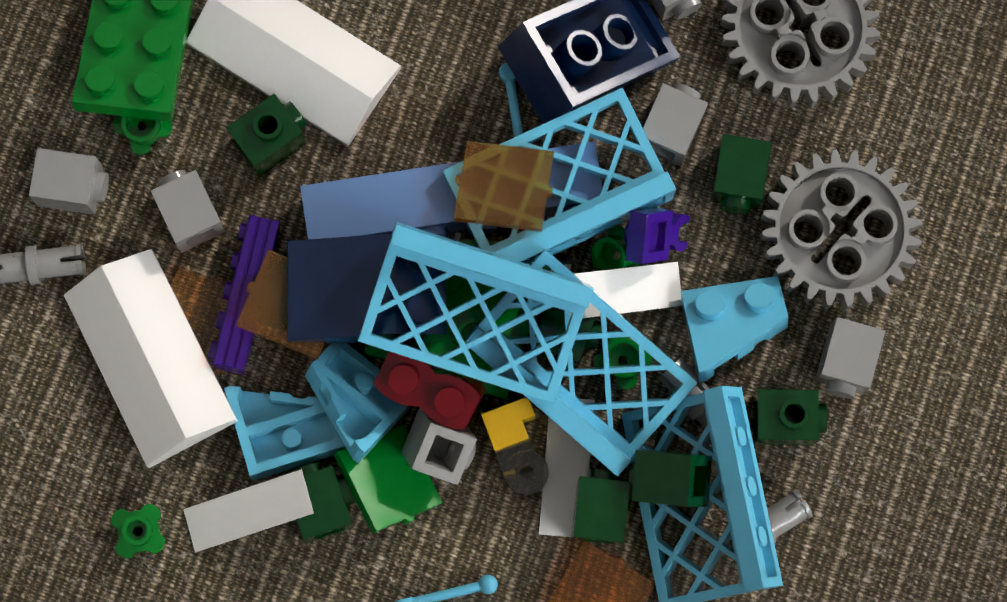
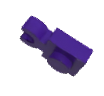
(652, 234)

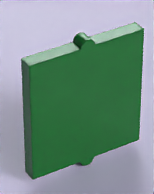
(386, 484)

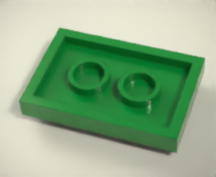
(133, 58)

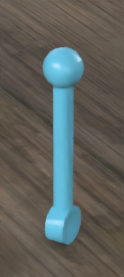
(509, 79)
(487, 585)

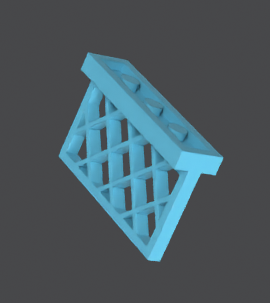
(592, 215)
(490, 270)
(568, 410)
(742, 501)

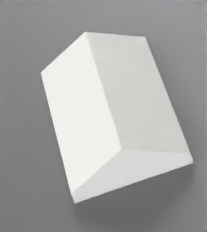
(298, 58)
(149, 356)

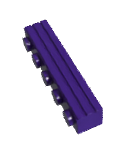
(234, 344)

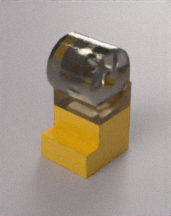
(522, 467)

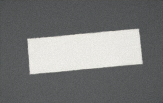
(635, 288)
(566, 463)
(248, 511)

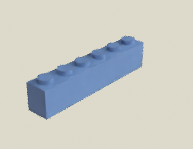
(418, 199)

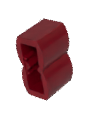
(440, 393)

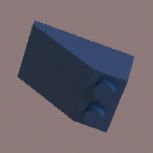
(585, 52)
(334, 283)

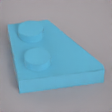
(731, 320)
(351, 400)
(281, 431)

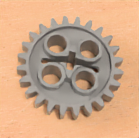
(759, 43)
(874, 257)

